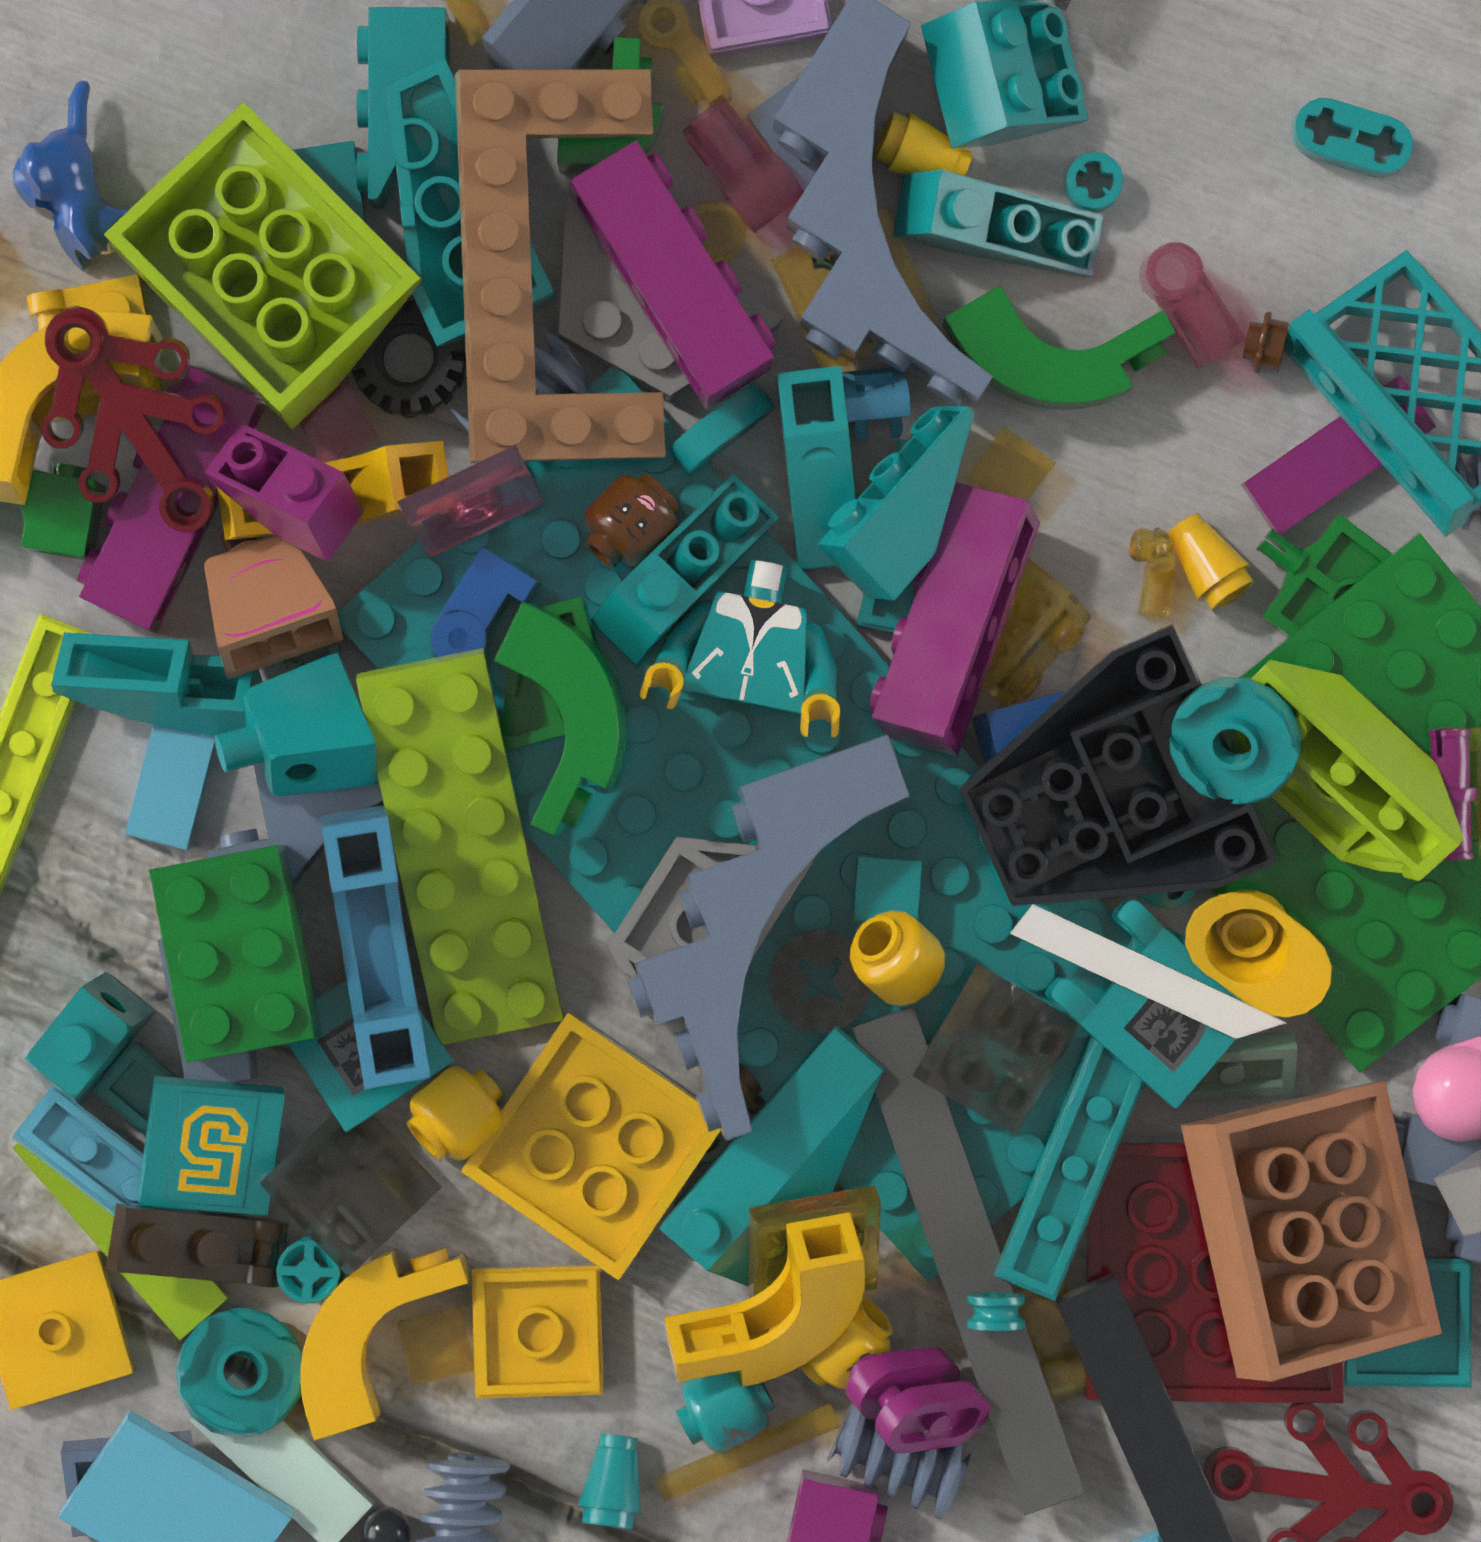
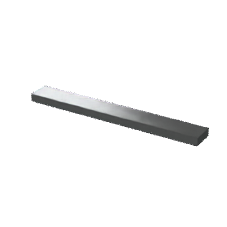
(966, 1261)

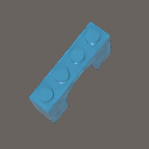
(374, 947)

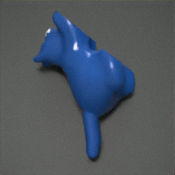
(62, 179)

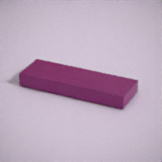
(1318, 470)

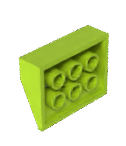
(265, 264)

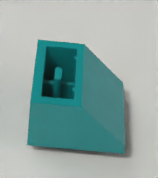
(1003, 71)

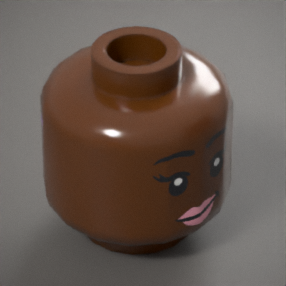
(630, 520)

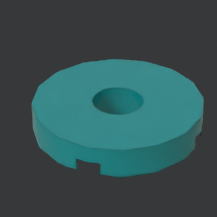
(1254, 712)
(216, 1402)

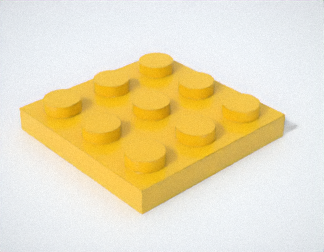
(593, 1146)

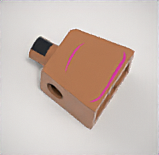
(267, 604)

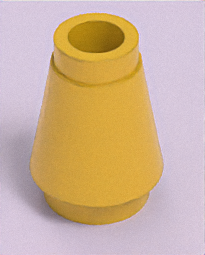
(915, 146)
(1210, 563)

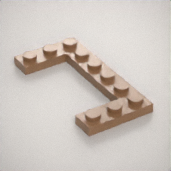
(493, 121)

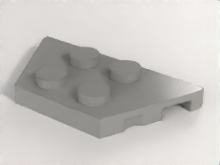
(606, 320)
(659, 920)

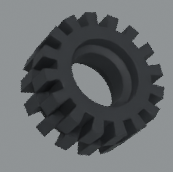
(415, 396)

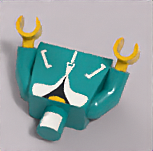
(751, 653)

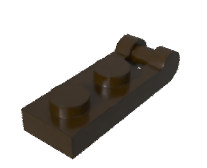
(194, 1245)

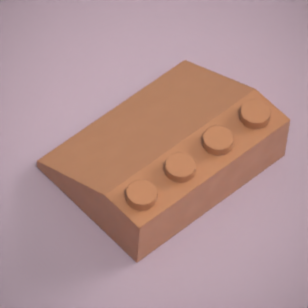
(1311, 1231)

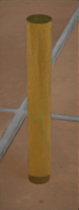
(757, 1449)

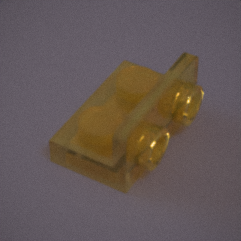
(1039, 627)

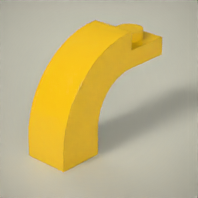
(29, 387)
(376, 479)
(786, 1321)
(334, 1356)

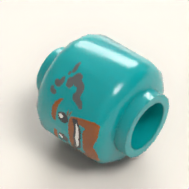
(724, 1411)

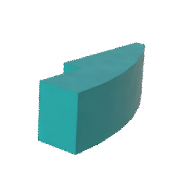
(152, 682)

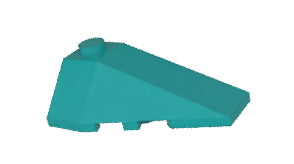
(428, 184)
(789, 1155)

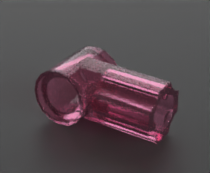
(750, 177)
(1194, 310)

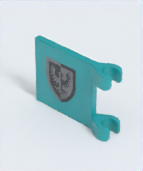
(1148, 1038)
(335, 1063)

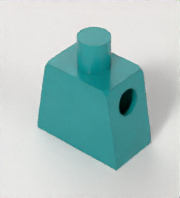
(303, 732)
(89, 1036)

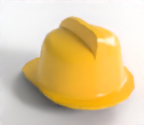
(1259, 953)

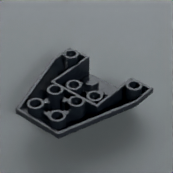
(1095, 800)

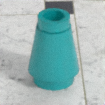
(612, 1483)

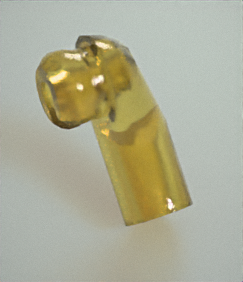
(1159, 571)

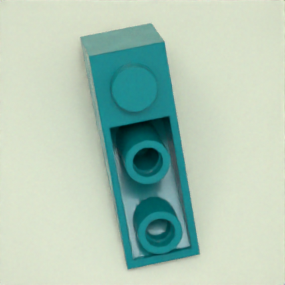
(392, 46)
(996, 223)
(815, 455)
(900, 516)
(683, 568)

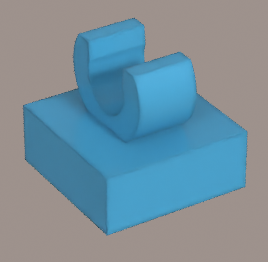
(876, 396)

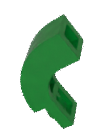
(1048, 375)
(588, 700)

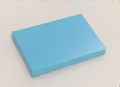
(166, 1491)

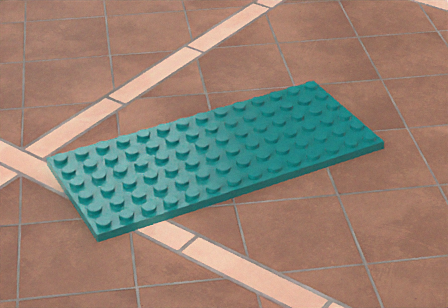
(685, 776)

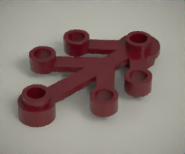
(125, 409)
(1343, 1488)

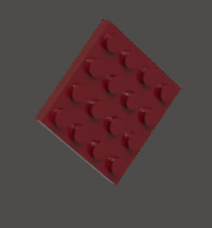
(1156, 1245)

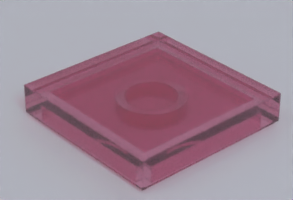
(471, 501)

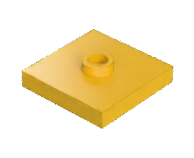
(60, 1330)
(537, 1331)

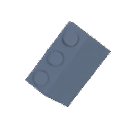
(555, 33)

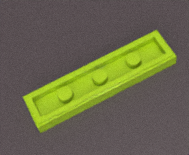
(177, 1301)

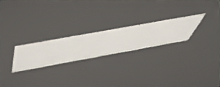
(1141, 974)

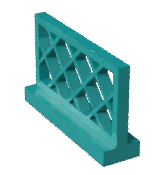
(1374, 409)

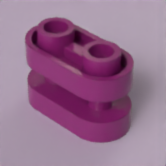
(917, 1399)

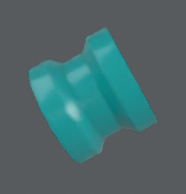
(299, 1279)

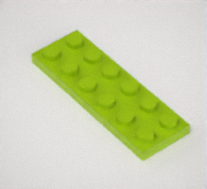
(460, 846)

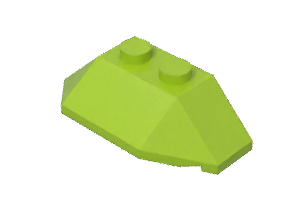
(1360, 778)

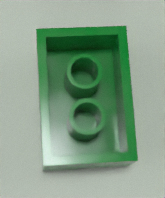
(235, 953)

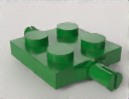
(1318, 572)

